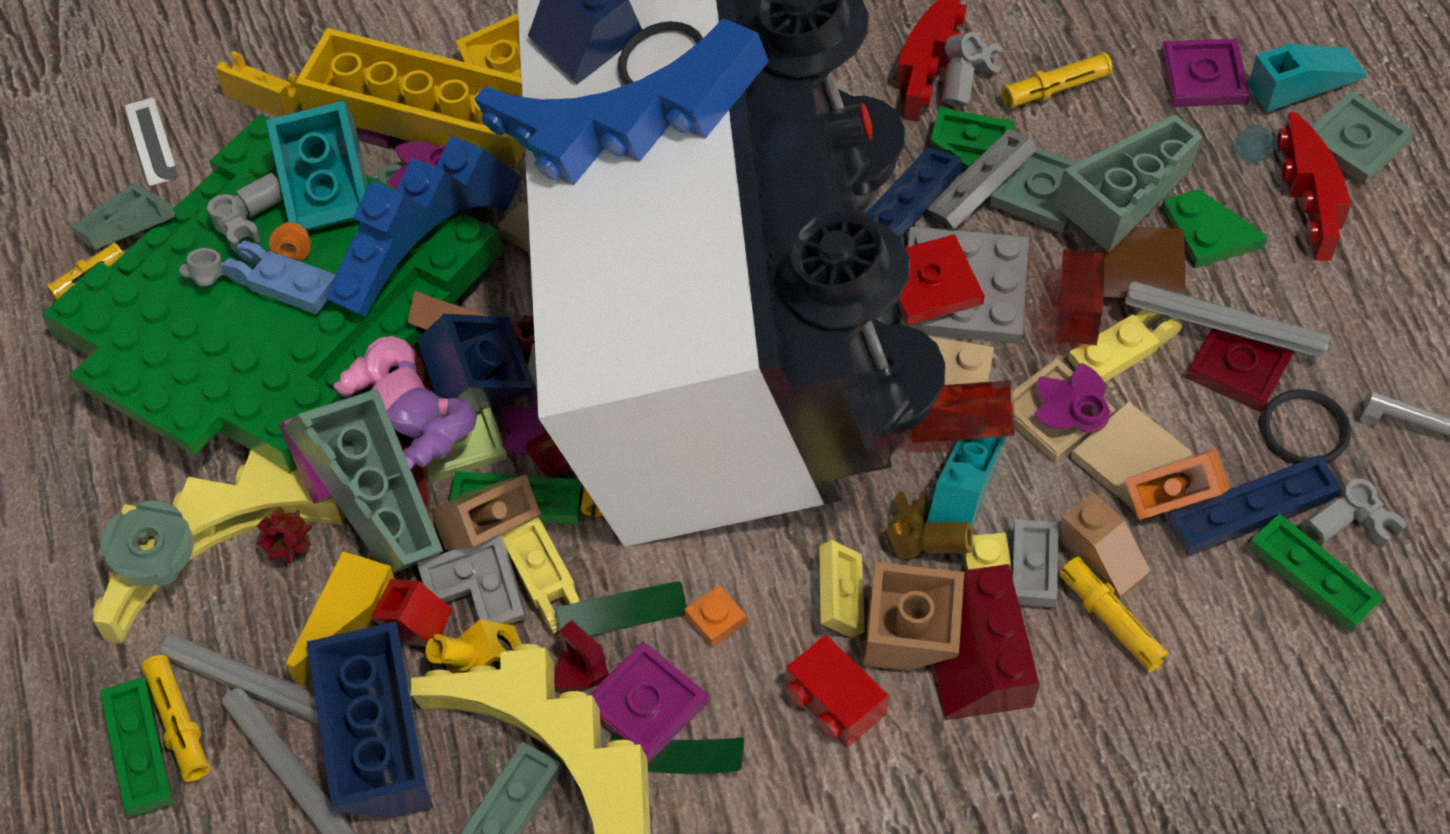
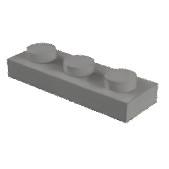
(982, 179)

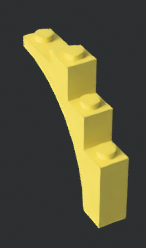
(215, 515)
(524, 696)

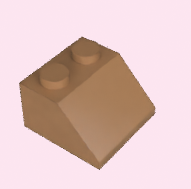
(912, 616)

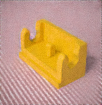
(257, 87)

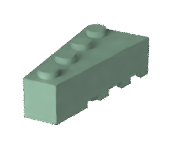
(1127, 180)
(368, 477)

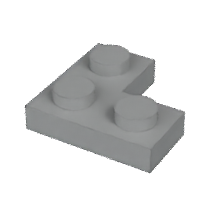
(480, 571)

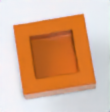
(715, 616)

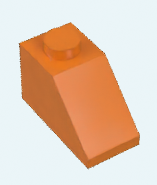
(1178, 484)

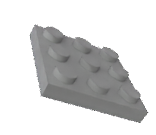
(1001, 273)

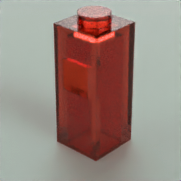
(1079, 297)
(969, 413)

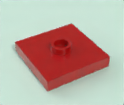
(938, 281)

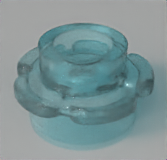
(1255, 143)

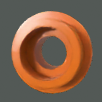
(292, 234)

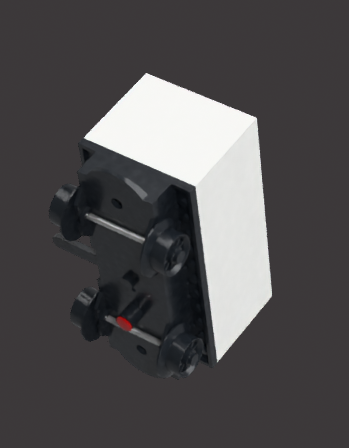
(724, 294)

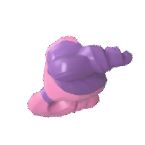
(407, 402)

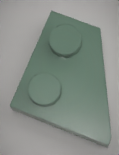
(122, 216)

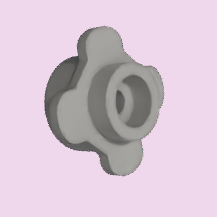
(203, 266)

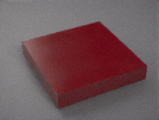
(1239, 367)

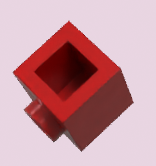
(414, 609)

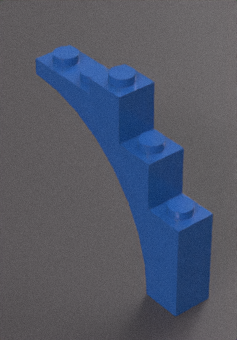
(629, 120)
(399, 218)

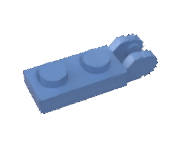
(280, 277)

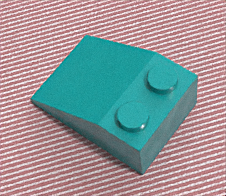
(319, 165)

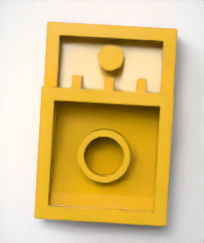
(494, 46)

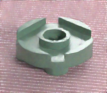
(150, 566)

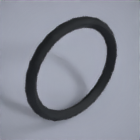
(662, 26)
(1299, 393)

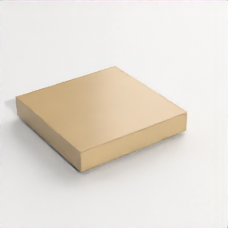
(1051, 442)
(1126, 448)

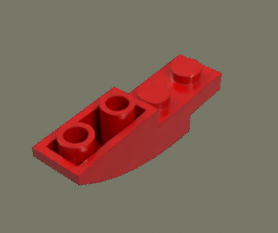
(926, 53)
(1317, 180)

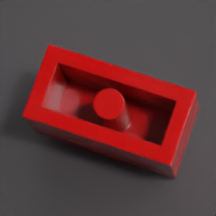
(835, 691)

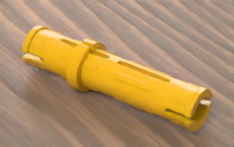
(1042, 84)
(1120, 621)
(181, 733)

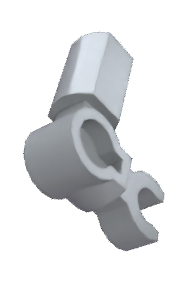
(963, 52)
(229, 212)
(1355, 502)

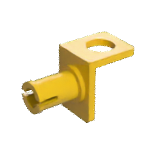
(473, 648)

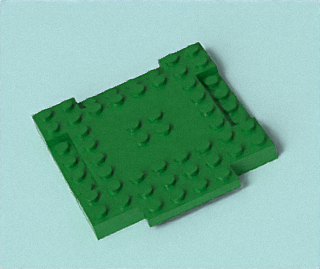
(228, 356)

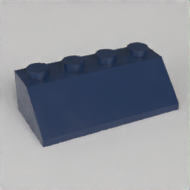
(369, 723)

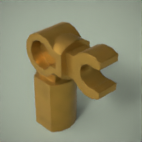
(911, 537)

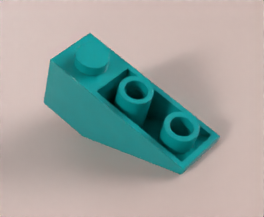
(1301, 72)
(965, 480)

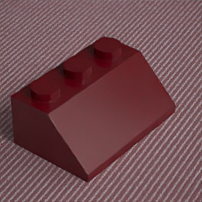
(994, 655)

